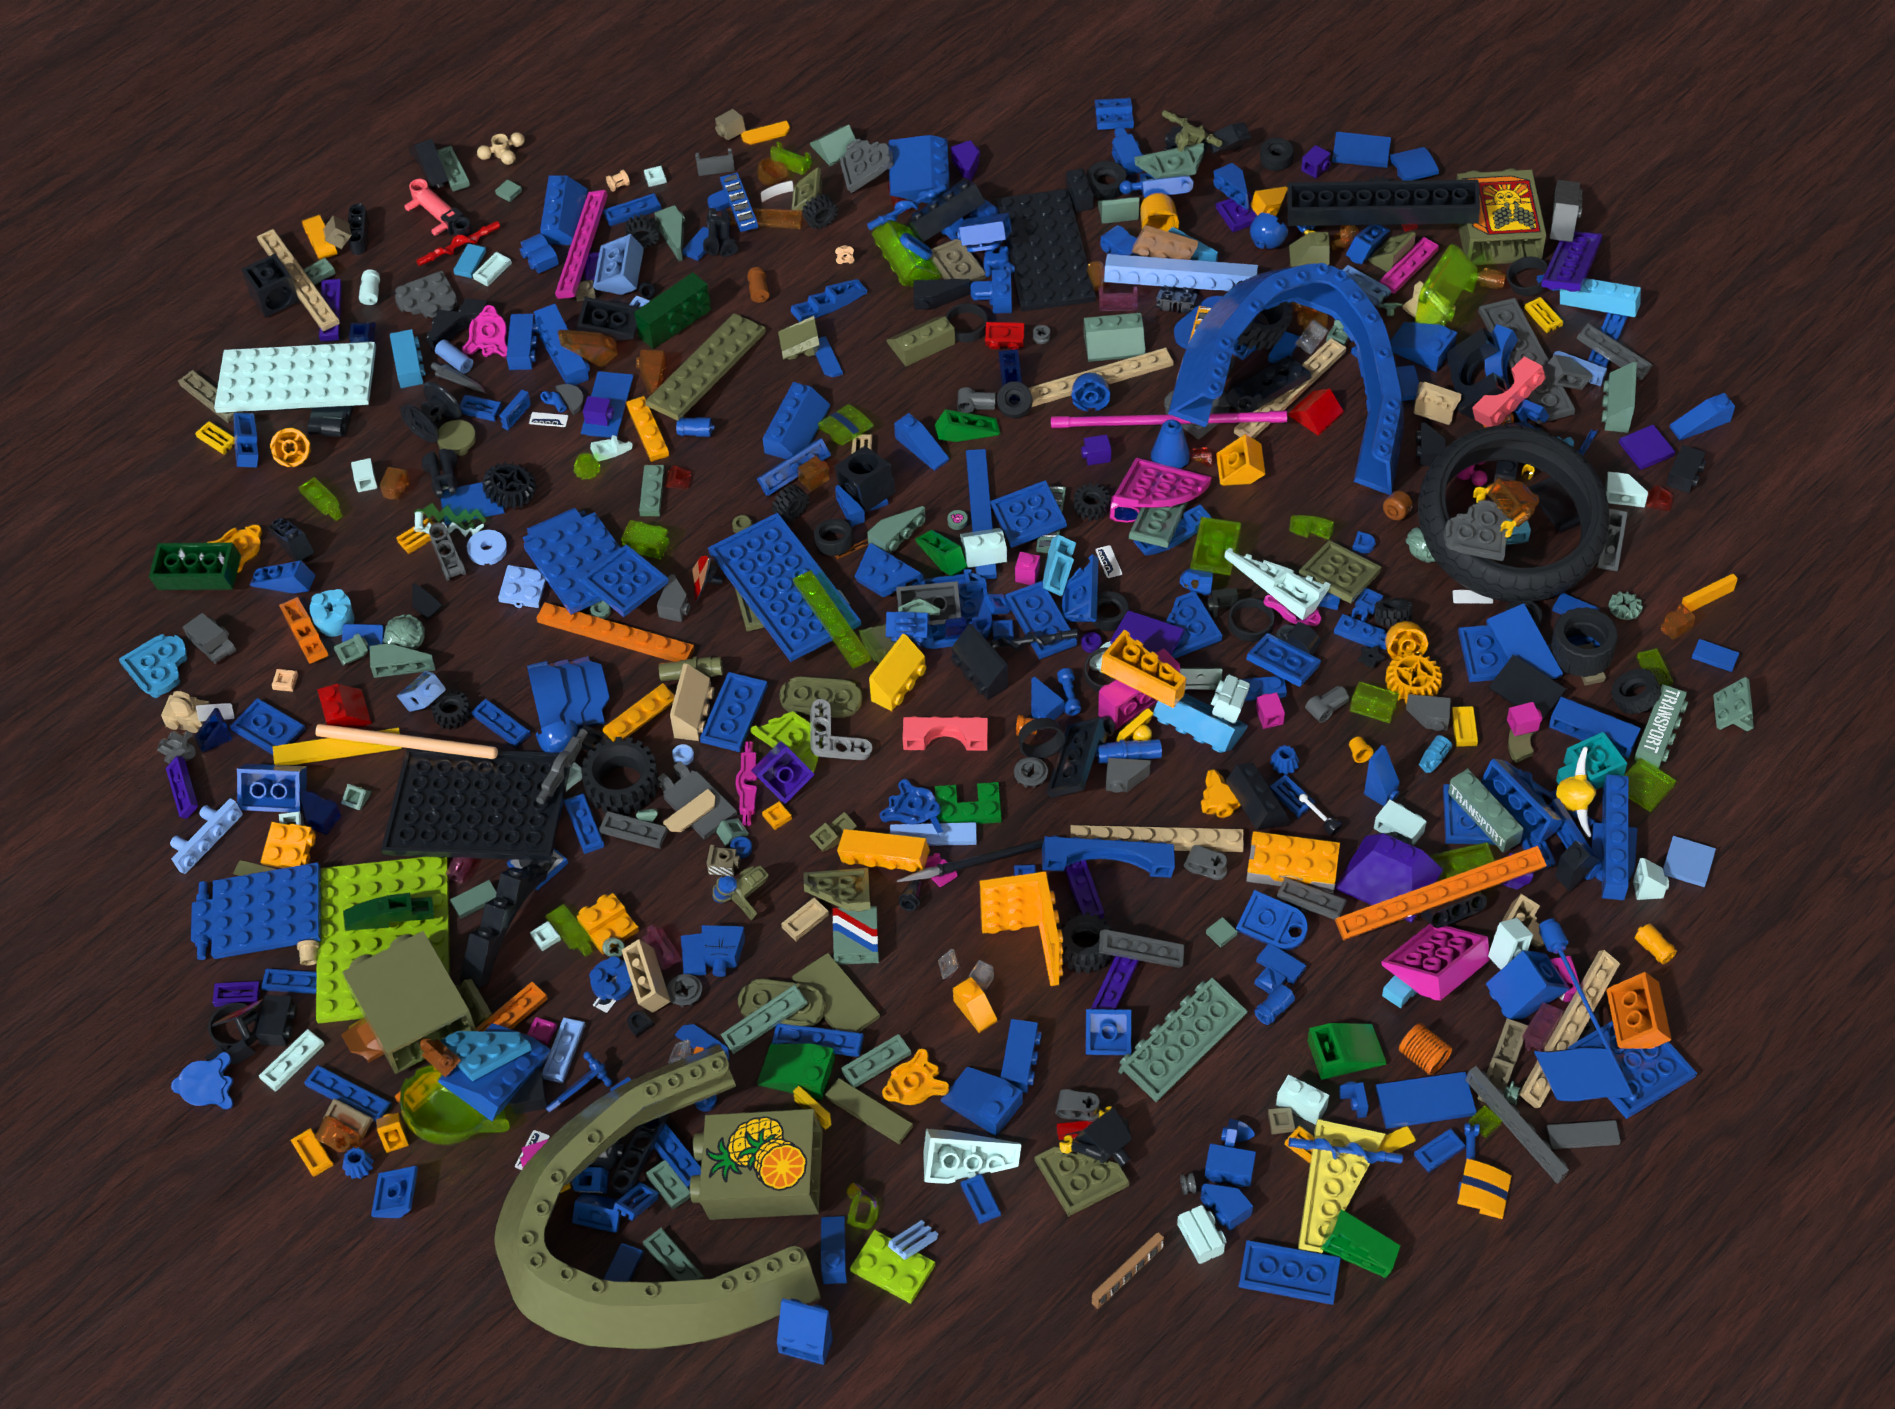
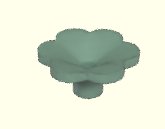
(1390, 307)

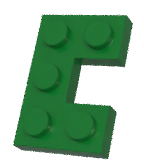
(983, 811)

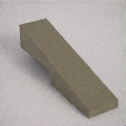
(1506, 1054)

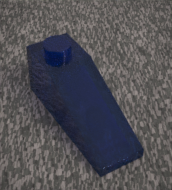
(1010, 370)

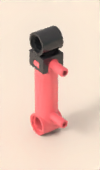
(450, 218)

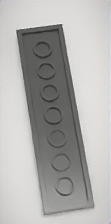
(1509, 315)

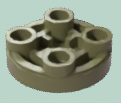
(456, 436)

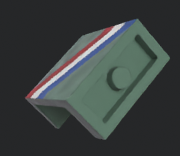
(855, 936)

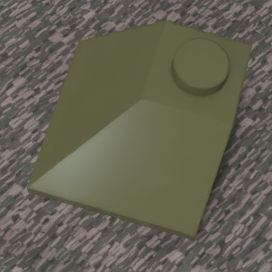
(1310, 249)

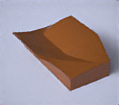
(362, 1040)

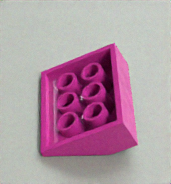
(1438, 960)

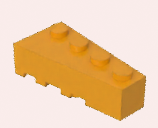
(1138, 668)

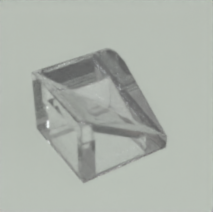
(982, 974)

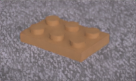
(1163, 244)

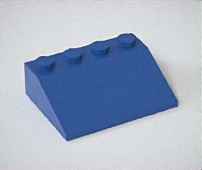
(918, 166)
(495, 1089)

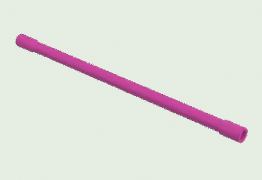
(1066, 421)

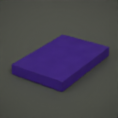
(1151, 632)

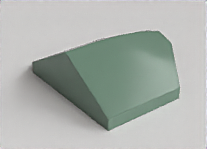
(919, 606)

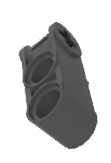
(450, 563)

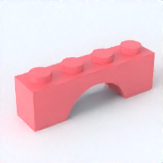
(1493, 409)
(921, 731)

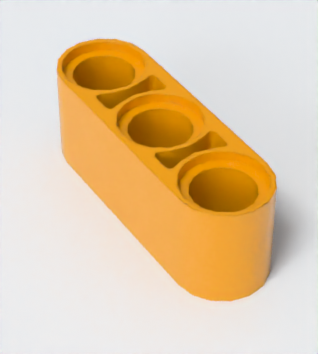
(314, 230)

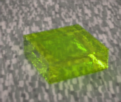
(1487, 1121)

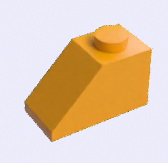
(1268, 200)
(974, 1004)
(391, 1132)

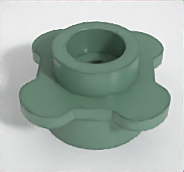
(1512, 1093)

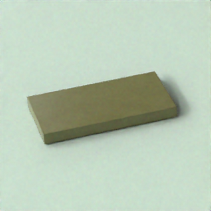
(845, 1004)

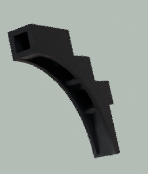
(498, 913)

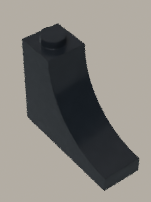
(429, 163)

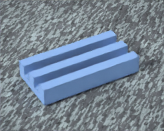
(910, 1237)

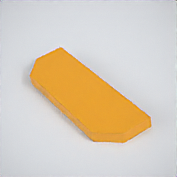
(765, 133)

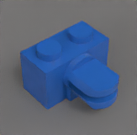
(996, 291)
(912, 624)

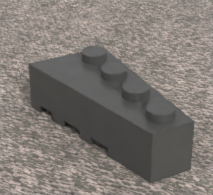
(1566, 210)

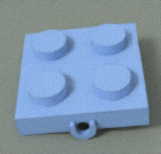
(522, 587)

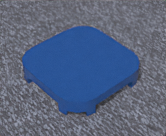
(972, 606)

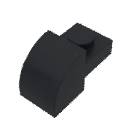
(1300, 636)

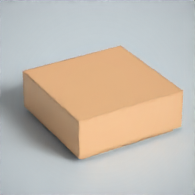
(284, 680)

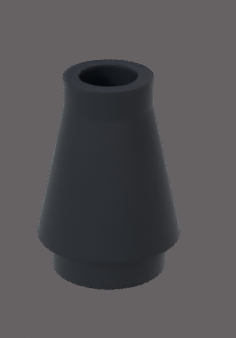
(910, 897)

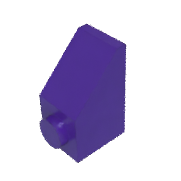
(965, 158)

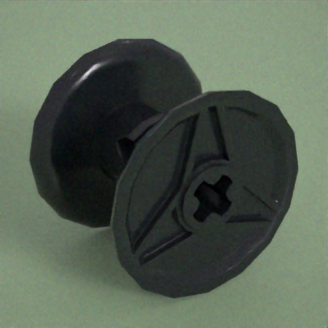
(439, 404)

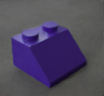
(782, 772)

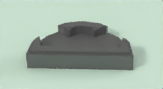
(571, 396)

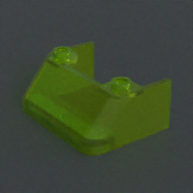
(1444, 287)

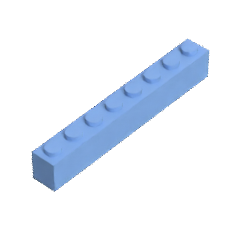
(1176, 272)

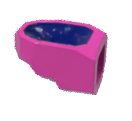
(1123, 514)

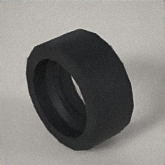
(836, 547)
(1115, 599)

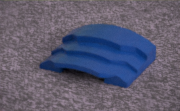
(569, 691)

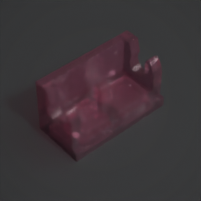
(1118, 301)
(1542, 1027)

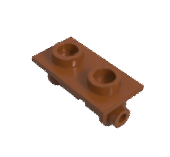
(439, 1055)

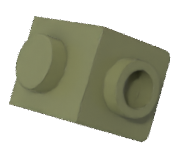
(1188, 137)

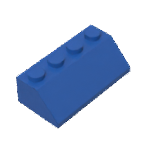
(562, 209)
(795, 421)
(1520, 801)

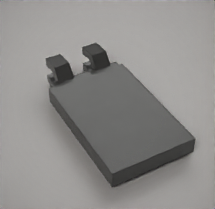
(688, 788)

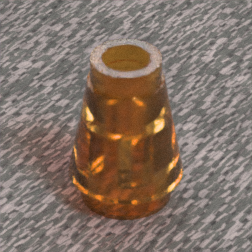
(1096, 273)

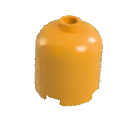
(1159, 212)

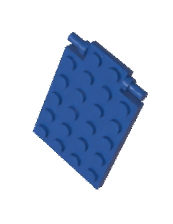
(258, 911)

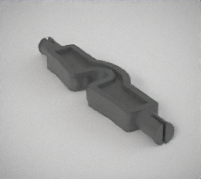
(564, 759)

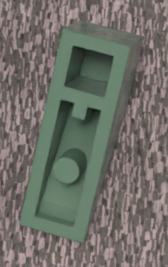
(671, 227)
(397, 660)

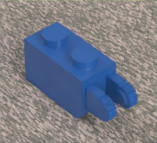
(1125, 150)

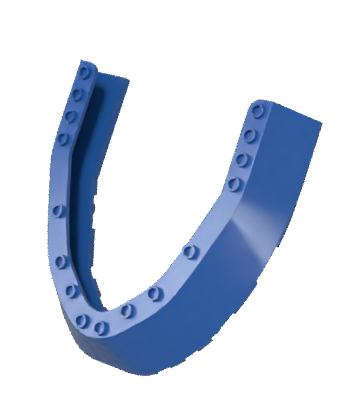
(1325, 290)

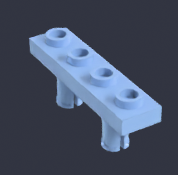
(216, 826)

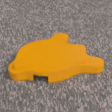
(245, 541)
(914, 1081)

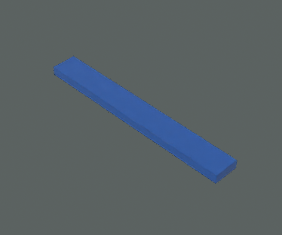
(980, 501)

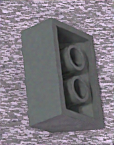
(939, 594)

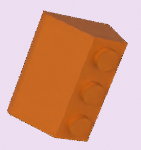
(1638, 1013)

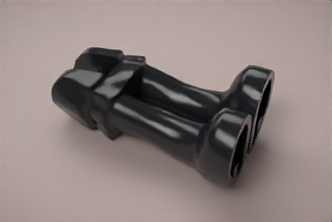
(719, 223)
(445, 481)

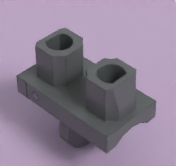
(177, 745)

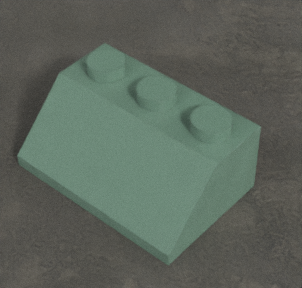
(1114, 337)
(1619, 398)

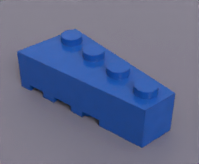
(568, 363)

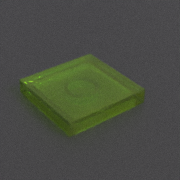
(1648, 784)

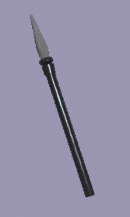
(950, 867)

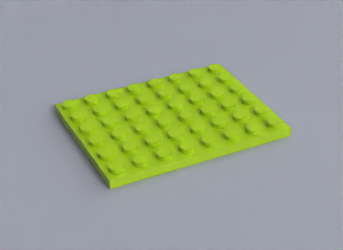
(358, 883)

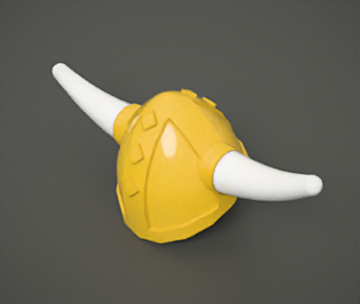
(1578, 792)

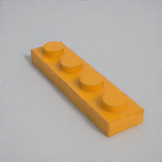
(647, 429)
(639, 713)

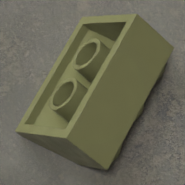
(923, 340)

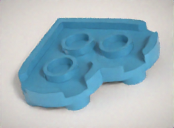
(156, 664)

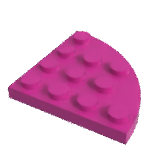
(1159, 485)

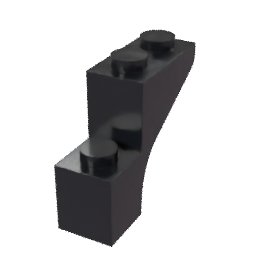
(450, 323)

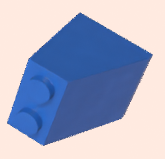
(1526, 985)

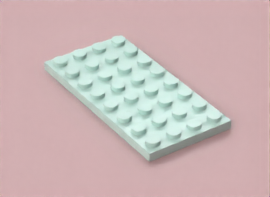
(295, 377)

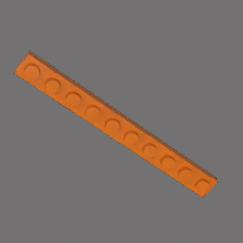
(1440, 893)

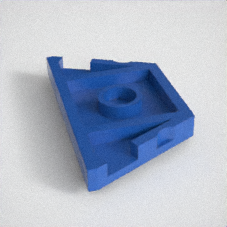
(884, 572)
(1080, 594)

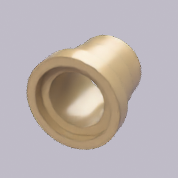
(308, 952)

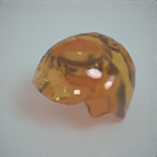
(771, 172)
(1345, 236)

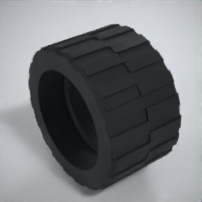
(1586, 623)

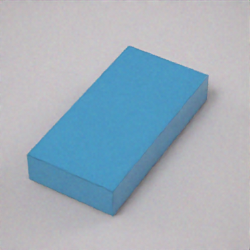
(469, 260)

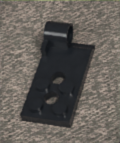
(1254, 393)
(330, 420)
(1080, 742)

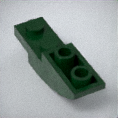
(386, 909)

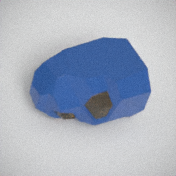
(1197, 581)

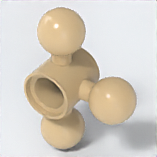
(501, 148)

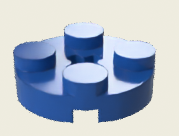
(602, 971)

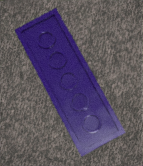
(1572, 262)

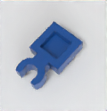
(1366, 603)

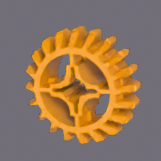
(1404, 668)

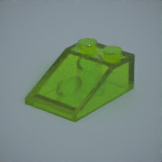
(1211, 543)

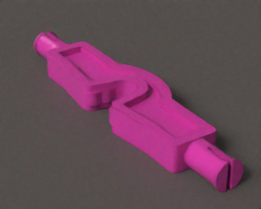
(747, 792)

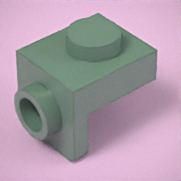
(351, 649)

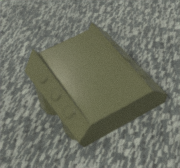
(799, 339)
(876, 642)

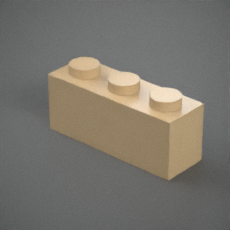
(646, 975)

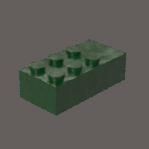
(673, 310)
(195, 566)

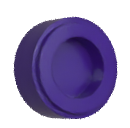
(1091, 642)

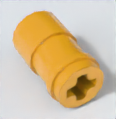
(1657, 945)

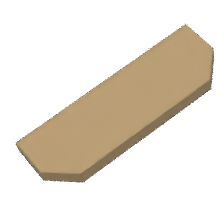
(691, 812)

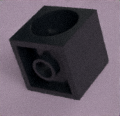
(270, 285)
(866, 478)

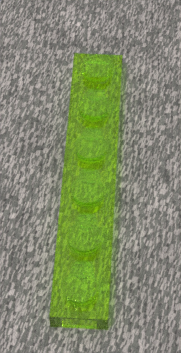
(831, 619)

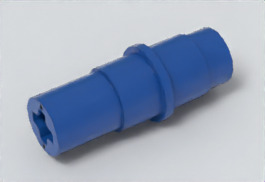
(1129, 750)

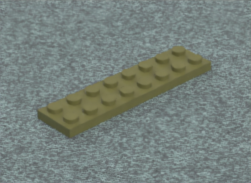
(705, 366)

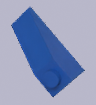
(1366, 243)
(1707, 415)
(919, 441)
(1381, 778)
(833, 1250)

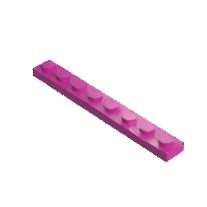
(581, 244)

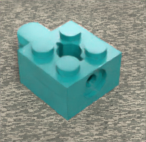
(1599, 754)

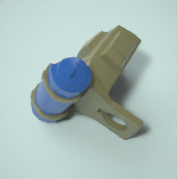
(740, 888)

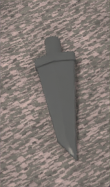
(453, 375)

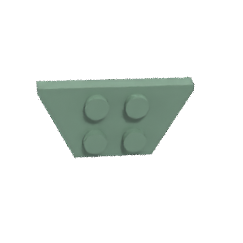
(1172, 162)

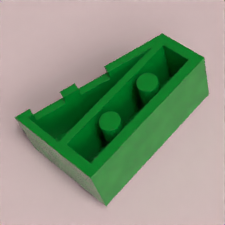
(1360, 1244)

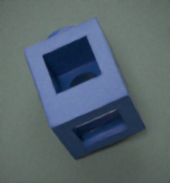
(598, 1184)

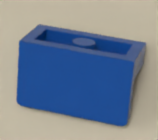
(596, 1212)

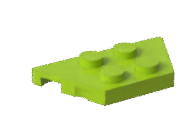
(793, 732)

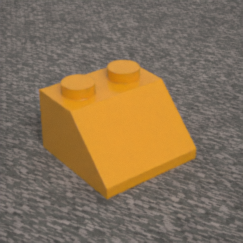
(1241, 462)

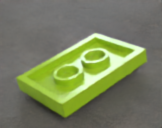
(890, 1271)

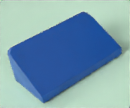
(372, 633)

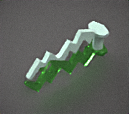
(456, 520)

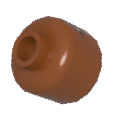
(1397, 505)

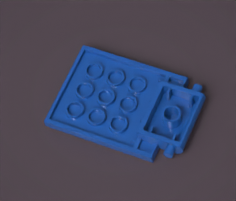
(566, 551)

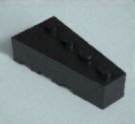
(946, 209)

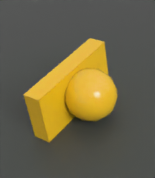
(1137, 728)

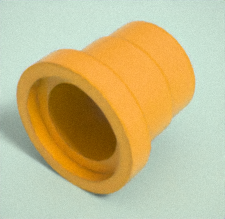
(1360, 750)

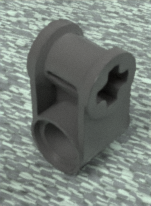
(1205, 861)
(1077, 1105)

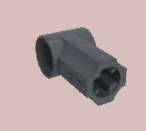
(970, 400)
(1322, 707)

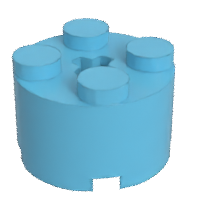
(331, 611)

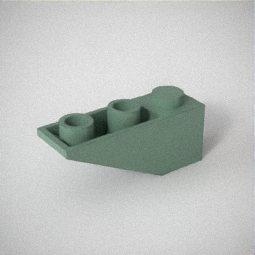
(895, 529)

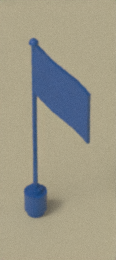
(1582, 1071)

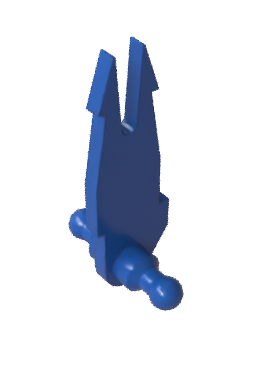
(597, 1069)

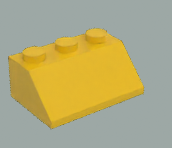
(896, 673)

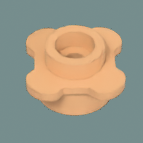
(840, 251)

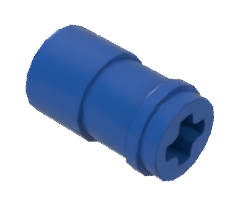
(695, 427)
(1276, 1003)

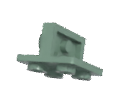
(1734, 706)

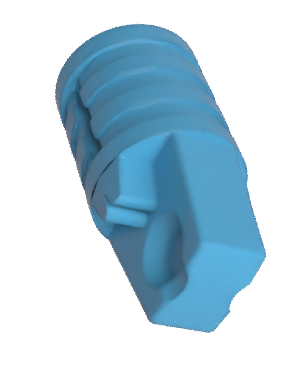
(1435, 753)

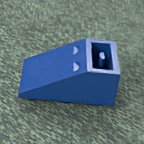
(804, 1331)

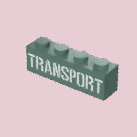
(1660, 726)
(1485, 810)

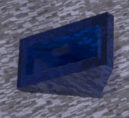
(213, 732)

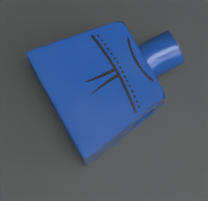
(722, 947)

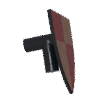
(704, 574)
(241, 1021)

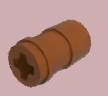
(758, 285)

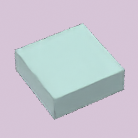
(655, 176)
(545, 936)

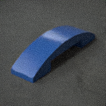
(1186, 528)

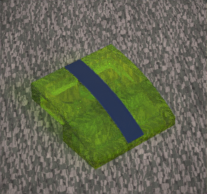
(845, 424)

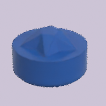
(707, 1104)

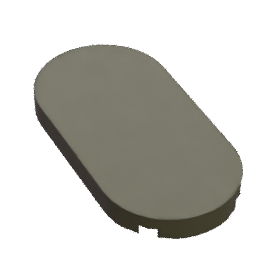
(801, 692)
(764, 990)

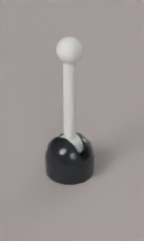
(1331, 824)

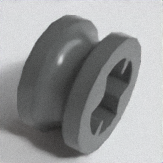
(1041, 329)
(1188, 1183)

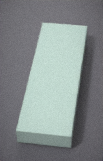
(291, 1060)

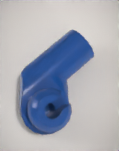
(553, 399)

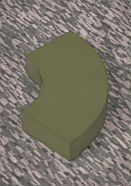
(1520, 746)

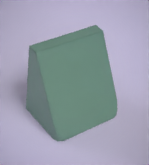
(355, 796)
(730, 830)

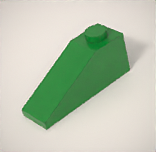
(963, 426)
(943, 552)

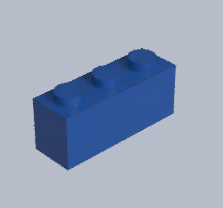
(522, 342)
(1021, 1054)

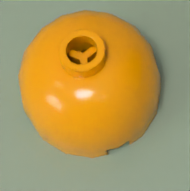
(282, 447)
(1405, 638)

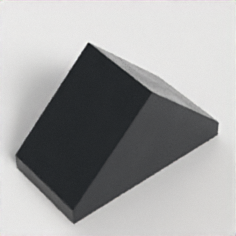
(530, 1096)

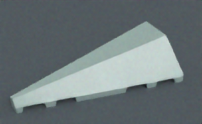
(1293, 591)

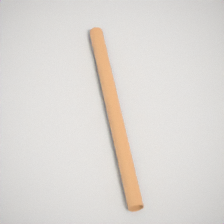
(406, 741)

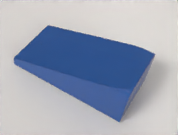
(852, 510)

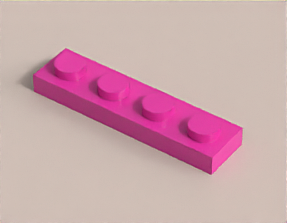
(1409, 264)

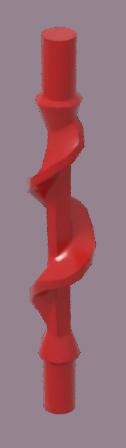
(458, 241)

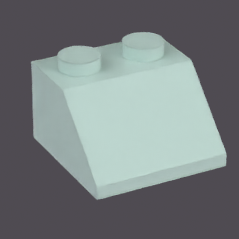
(984, 547)

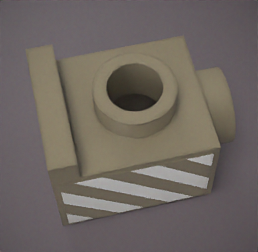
(722, 861)

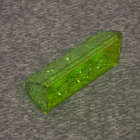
(903, 261)

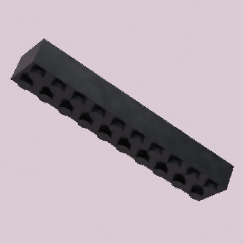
(1383, 202)

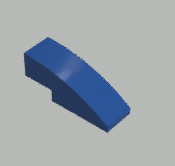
(245, 440)

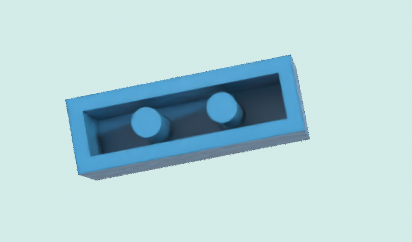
(407, 358)

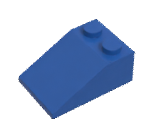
(1423, 343)
(984, 1099)

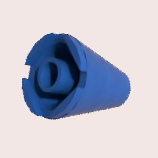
(1171, 446)

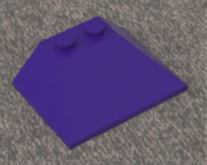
(1387, 869)

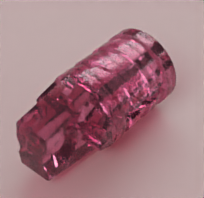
(464, 864)

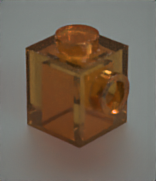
(813, 473)

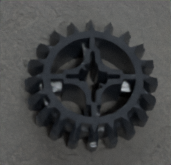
(509, 485)

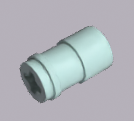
(369, 287)

